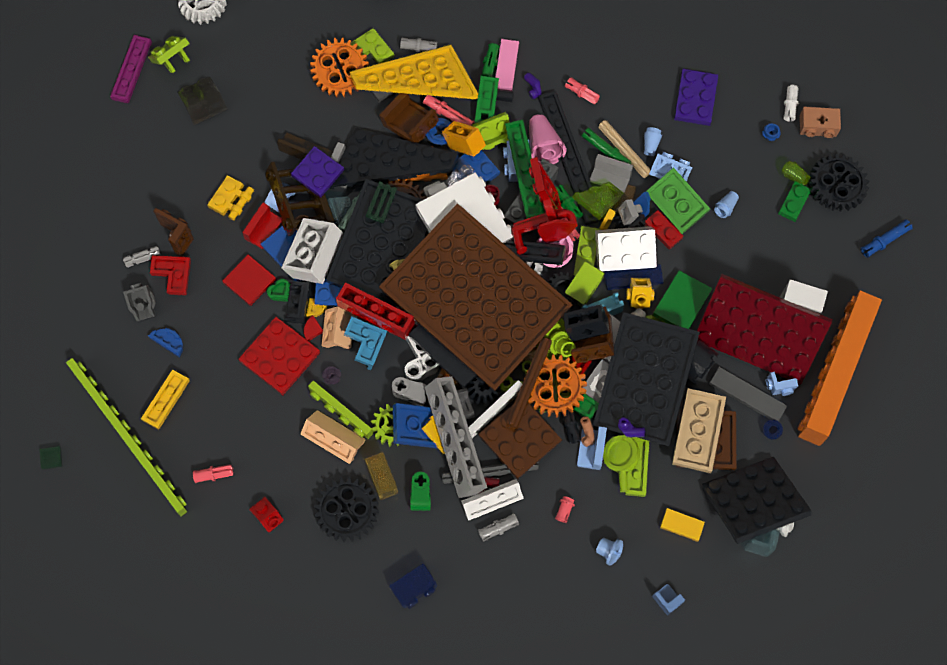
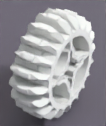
(203, 10)

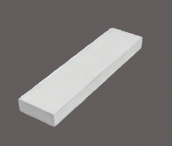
(495, 409)

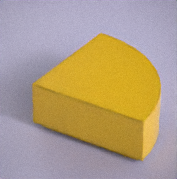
(607, 220)
(314, 310)

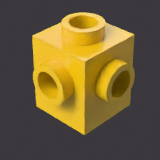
(640, 293)

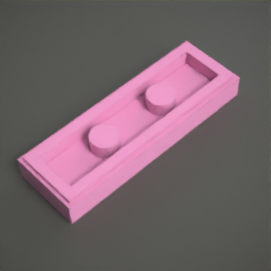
(507, 64)

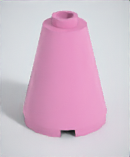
(544, 140)

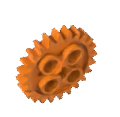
(324, 73)
(572, 385)

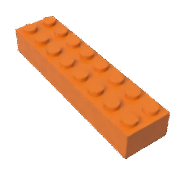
(839, 368)

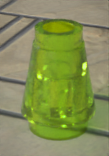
(794, 172)

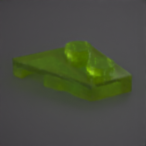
(599, 199)

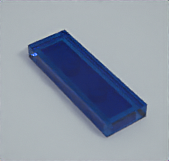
(622, 278)

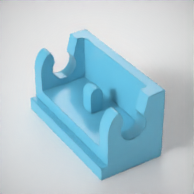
(612, 304)

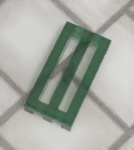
(386, 188)

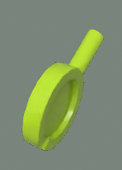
(621, 455)

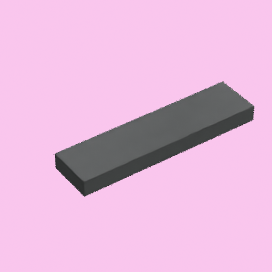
(748, 394)

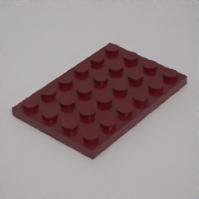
(762, 329)

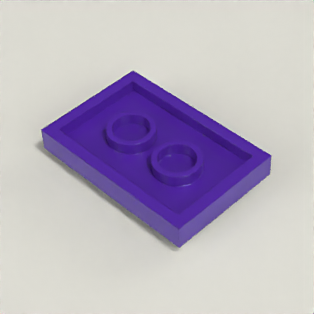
(696, 97)

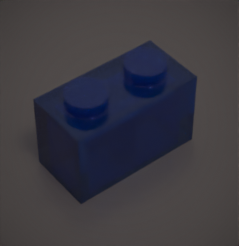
(413, 586)

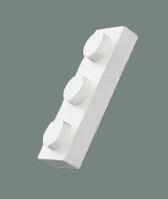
(492, 499)

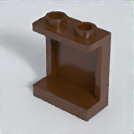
(408, 118)
(594, 347)

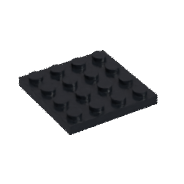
(756, 500)

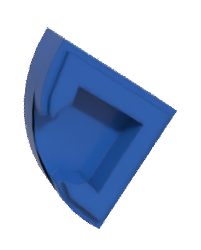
(644, 200)

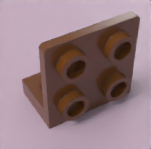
(180, 234)

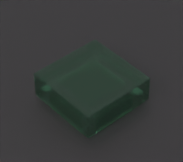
(50, 457)

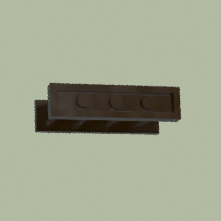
(319, 204)

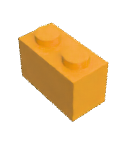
(464, 138)

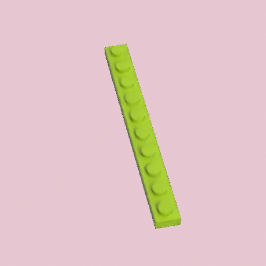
(132, 442)

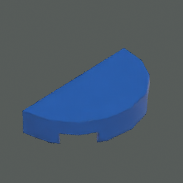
(168, 339)

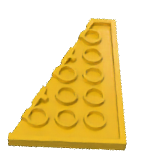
(425, 73)

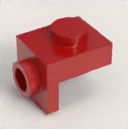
(266, 514)

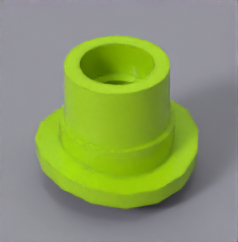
(561, 344)

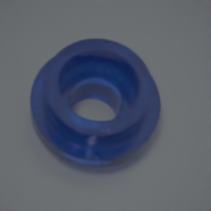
(768, 424)

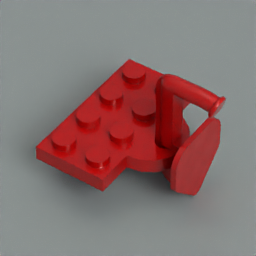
(551, 224)

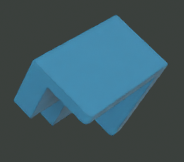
(370, 338)

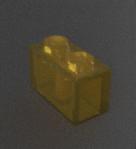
(381, 476)

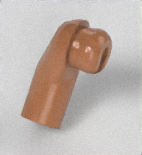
(589, 438)

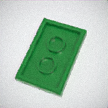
(682, 301)

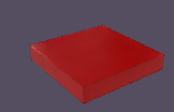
(249, 280)

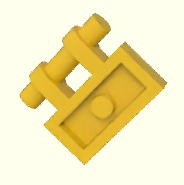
(226, 195)

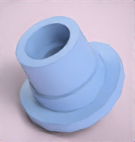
(610, 550)

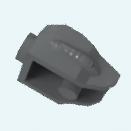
(140, 301)

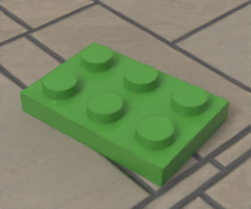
(678, 200)

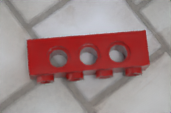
(375, 311)

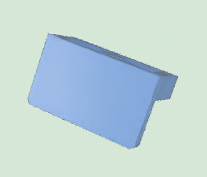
(592, 456)

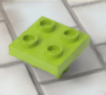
(172, 46)

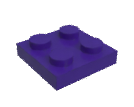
(317, 171)

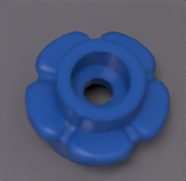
(771, 128)

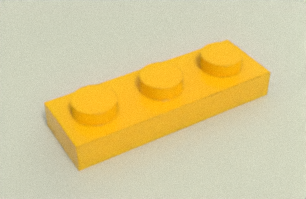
(165, 399)

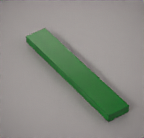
(521, 158)

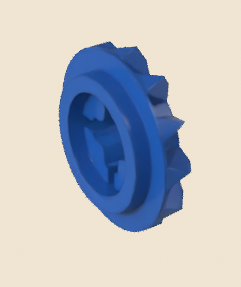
(438, 139)

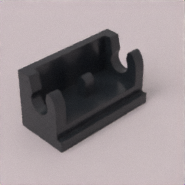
(298, 302)

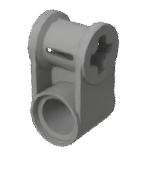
(412, 392)

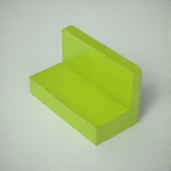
(584, 284)

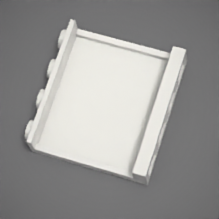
(473, 198)

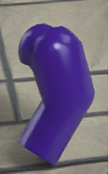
(535, 83)
(629, 430)

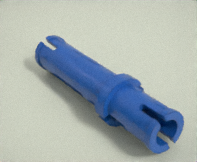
(880, 242)

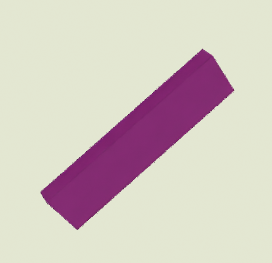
(131, 69)

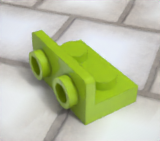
(493, 130)

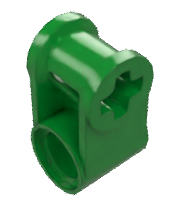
(420, 494)

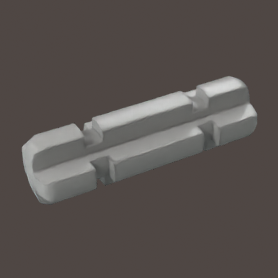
(141, 256)

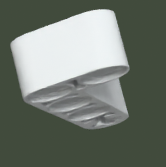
(420, 361)

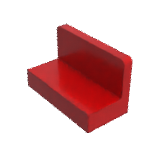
(261, 225)

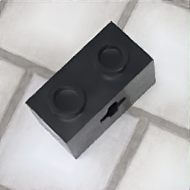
(586, 323)

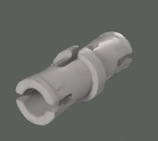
(417, 44)
(498, 527)

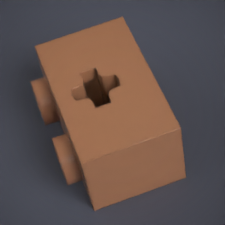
(820, 122)

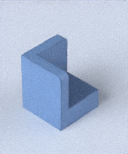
(668, 599)

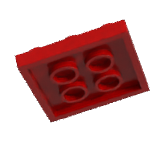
(279, 356)

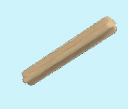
(624, 148)

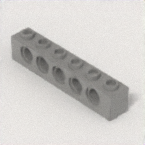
(455, 437)

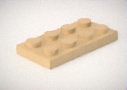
(699, 430)

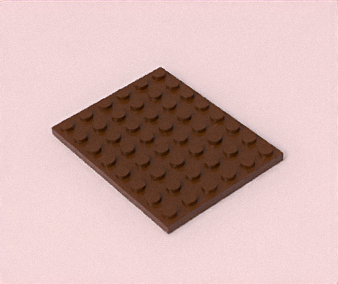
(475, 296)

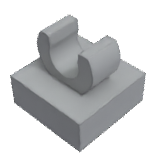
(629, 211)

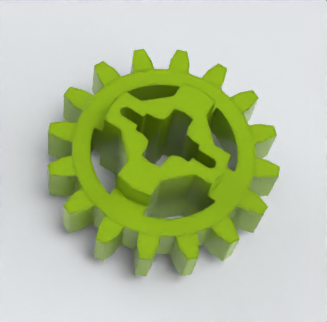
(385, 429)

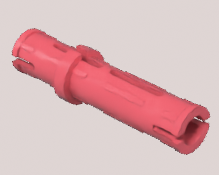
(445, 110)

